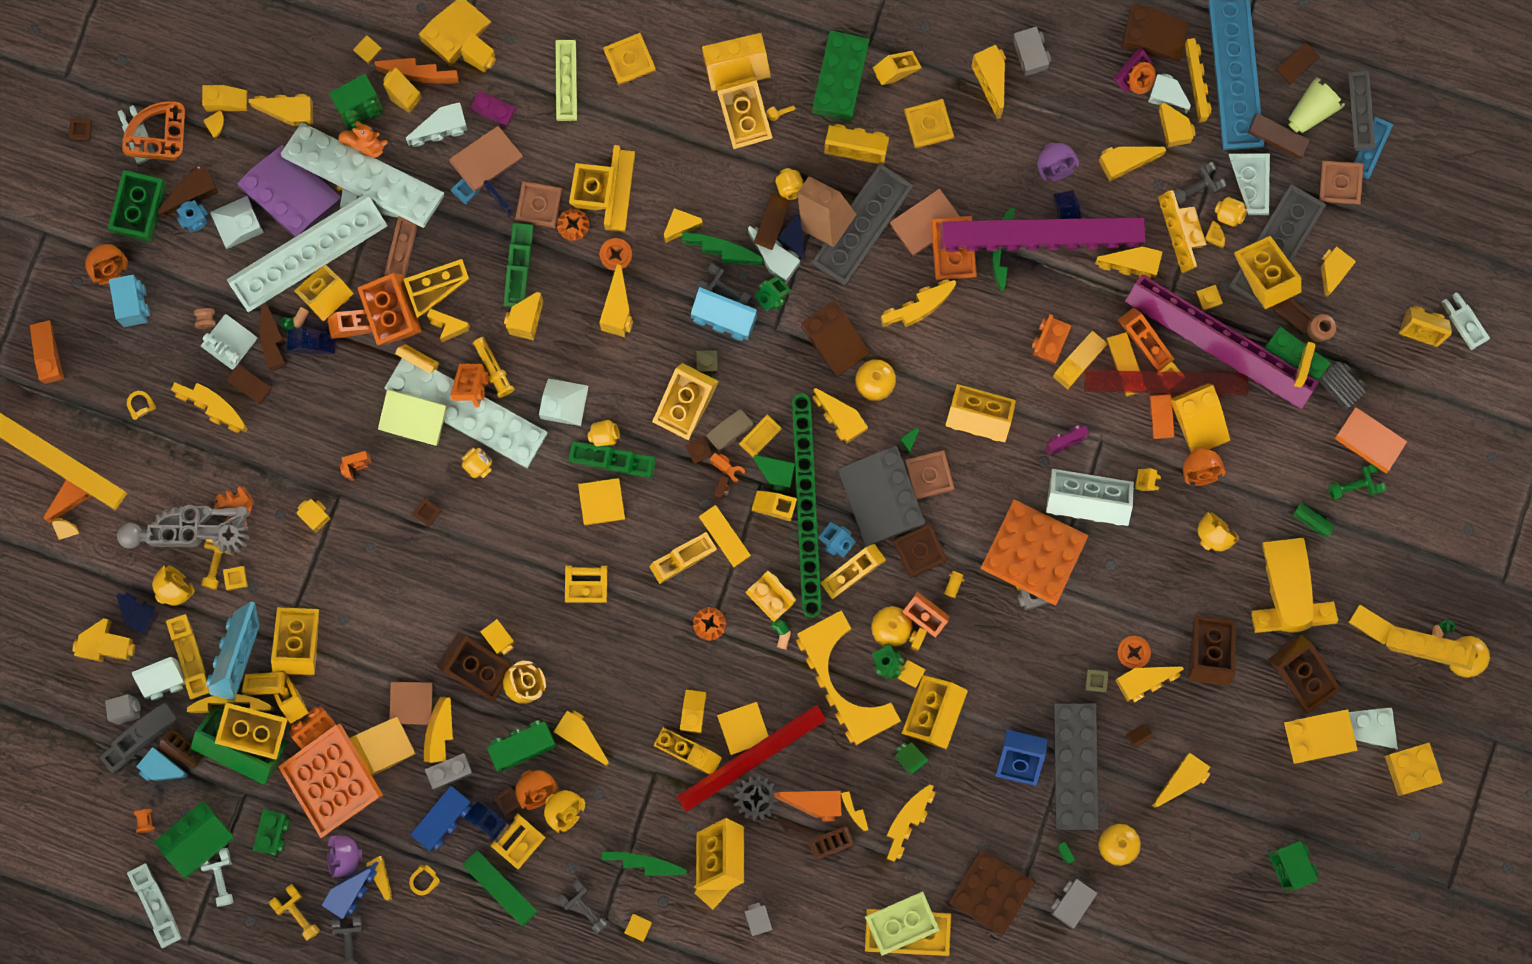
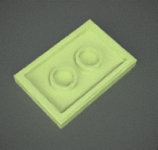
(412, 417)
(902, 923)

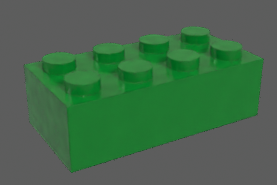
(840, 76)

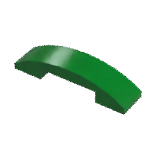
(1001, 272)

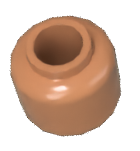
(1321, 328)

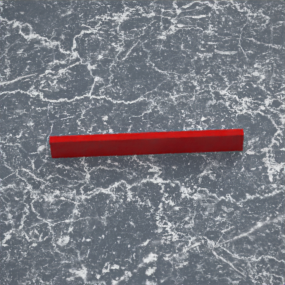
(751, 758)

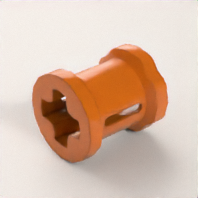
(144, 820)

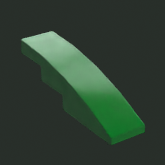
(730, 252)
(518, 263)
(612, 459)
(651, 865)
(500, 888)

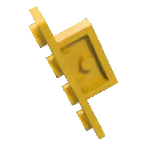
(1183, 230)

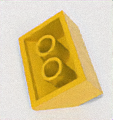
(736, 60)
(856, 144)
(981, 413)
(934, 711)
(251, 731)
(720, 856)

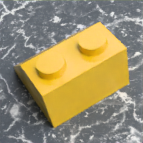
(591, 187)
(324, 292)
(524, 317)

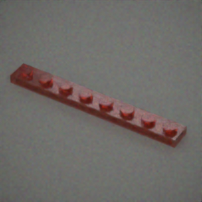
(1163, 382)

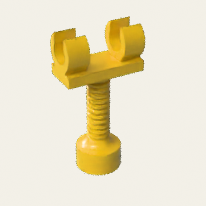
(210, 581)
(309, 930)

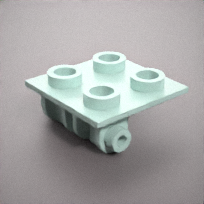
(228, 341)

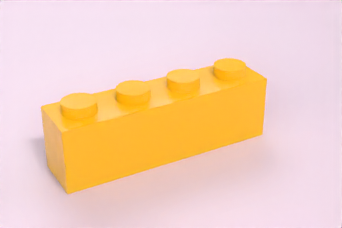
(1431, 647)

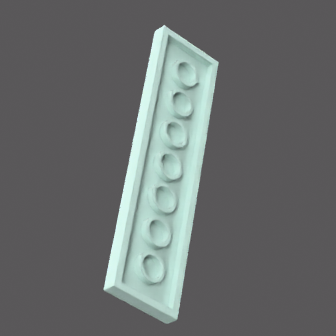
(362, 174)
(307, 252)
(487, 424)

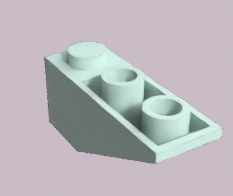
(442, 123)
(778, 260)

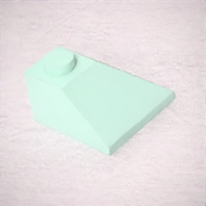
(237, 222)
(563, 402)

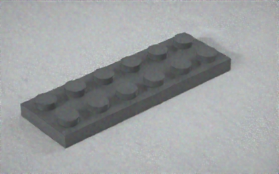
(874, 210)
(1288, 229)
(1075, 767)

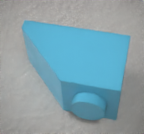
(159, 767)

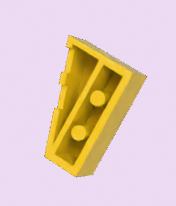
(435, 285)

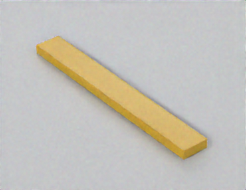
(60, 463)

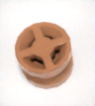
(204, 318)

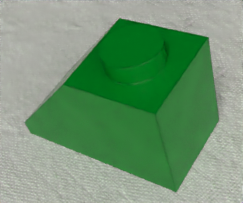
(775, 472)
(910, 758)

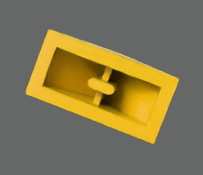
(680, 223)

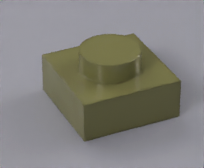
(707, 361)
(1096, 681)

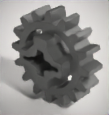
(746, 797)

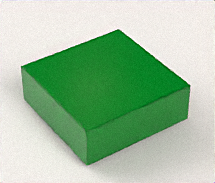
(1065, 853)

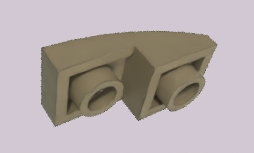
(729, 430)

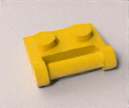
(585, 590)
(523, 846)

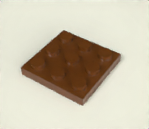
(991, 892)

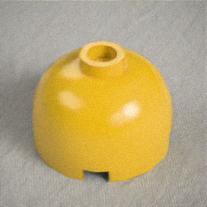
(875, 380)
(1215, 533)
(170, 587)
(891, 627)
(1481, 659)
(524, 682)
(562, 810)
(1119, 844)

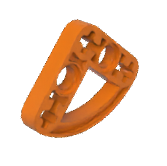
(168, 141)

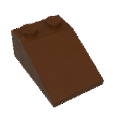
(1154, 32)
(835, 338)
(1212, 651)
(474, 666)
(1304, 673)

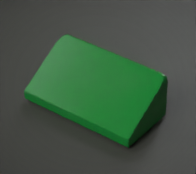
(1313, 520)

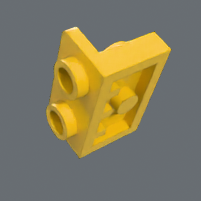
(771, 596)

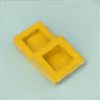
(857, 816)

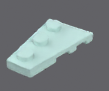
(1253, 180)
(1374, 727)

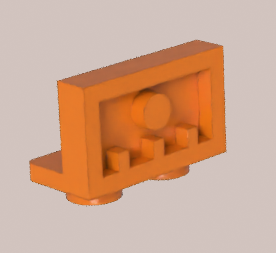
(1051, 340)
(470, 383)
(357, 461)
(311, 727)

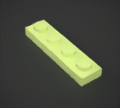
(566, 80)

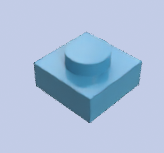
(464, 191)

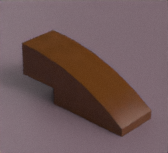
(271, 339)

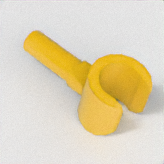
(773, 114)

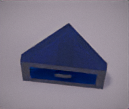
(1067, 205)
(792, 238)

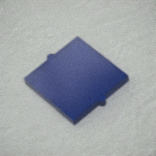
(494, 194)

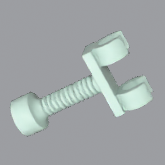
(223, 898)

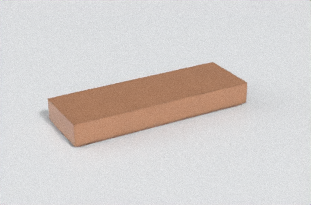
(401, 247)

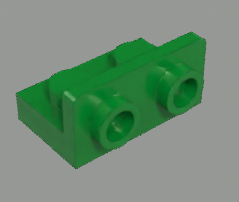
(271, 832)

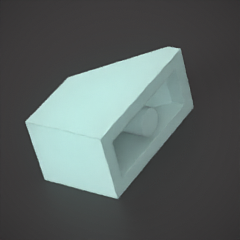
(1170, 92)

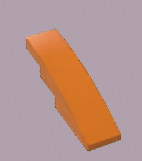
(418, 73)

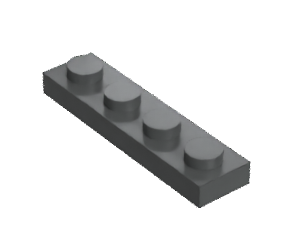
(1361, 110)

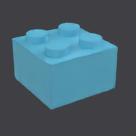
(129, 300)

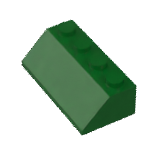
(248, 764)

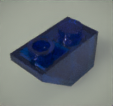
(310, 341)
(136, 615)
(487, 821)

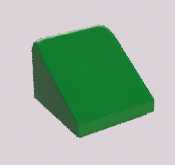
(908, 440)

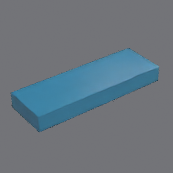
(1369, 157)

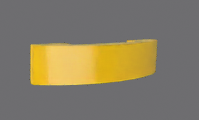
(189, 656)
(205, 704)

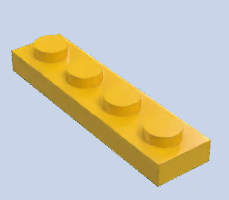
(1196, 72)

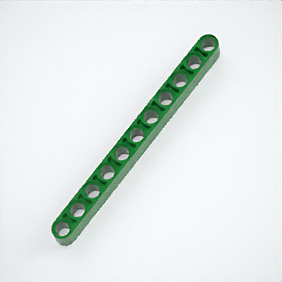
(810, 496)

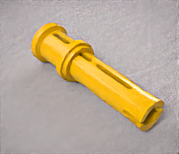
(497, 376)

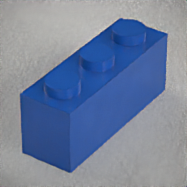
(442, 819)

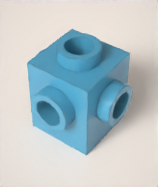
(194, 222)
(840, 542)

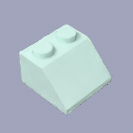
(160, 678)

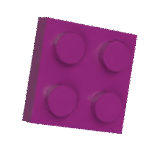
(1061, 442)

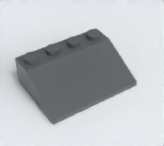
(881, 496)

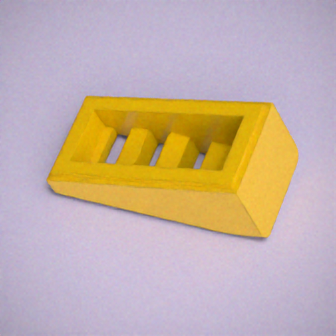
(382, 878)

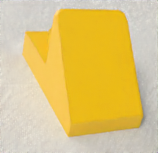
(452, 328)

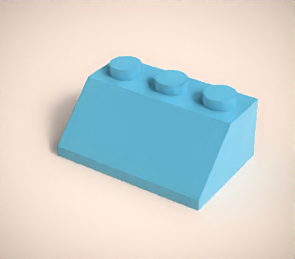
(723, 314)

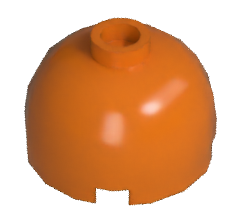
(105, 263)
(1203, 467)
(534, 789)

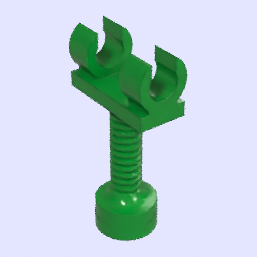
(1337, 490)

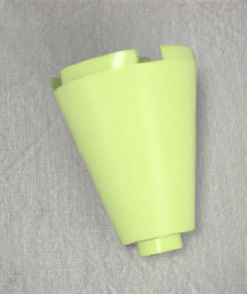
(1315, 106)

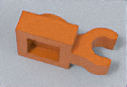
(722, 464)

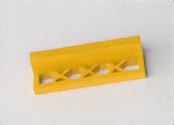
(617, 212)

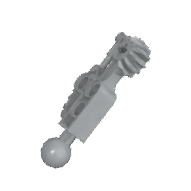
(177, 521)

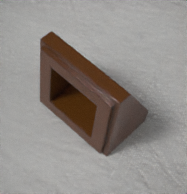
(1139, 736)

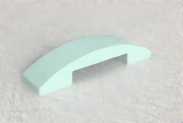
(155, 905)

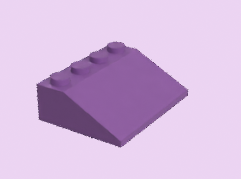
(289, 193)

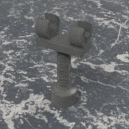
(1206, 181)
(743, 298)
(599, 924)
(336, 929)

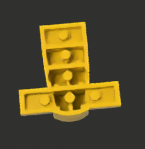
(1291, 591)

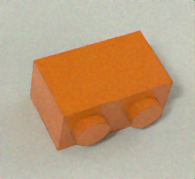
(926, 614)

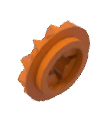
(1145, 82)
(572, 233)
(617, 245)
(700, 627)
(1134, 642)

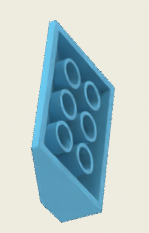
(234, 652)

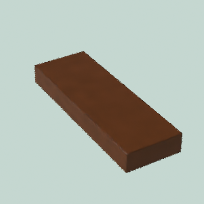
(1278, 136)
(771, 221)

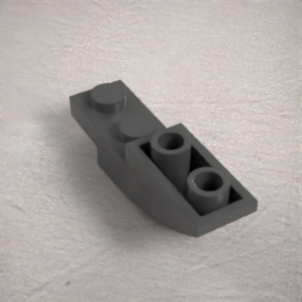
(138, 736)

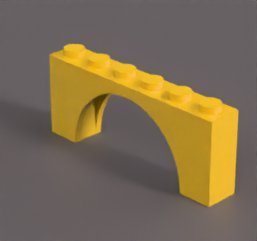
(860, 721)

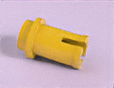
(954, 584)

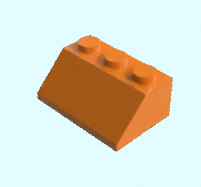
(389, 309)

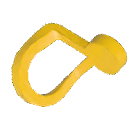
(135, 415)
(435, 882)

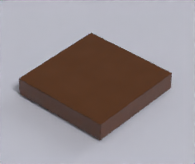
(920, 550)

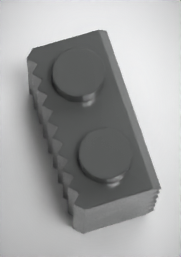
(1343, 385)

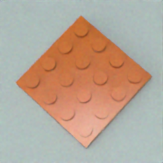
(1034, 552)
(330, 780)

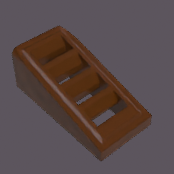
(169, 744)
(848, 838)

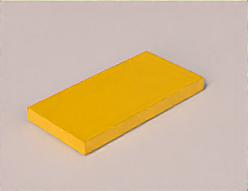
(934, 944)

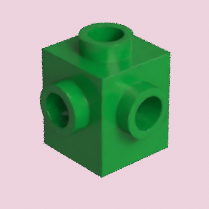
(772, 293)
(888, 662)

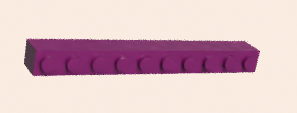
(1041, 233)
(1219, 340)

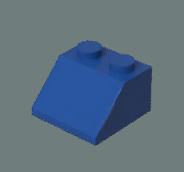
(1021, 757)

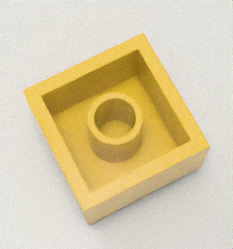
(1413, 769)

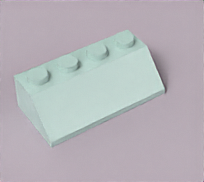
(1090, 497)

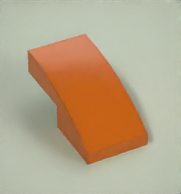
(1161, 416)

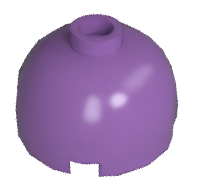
(1056, 161)
(343, 856)

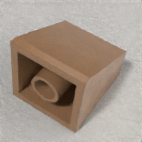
(823, 211)

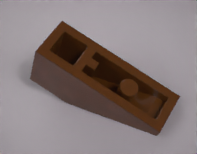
(194, 186)

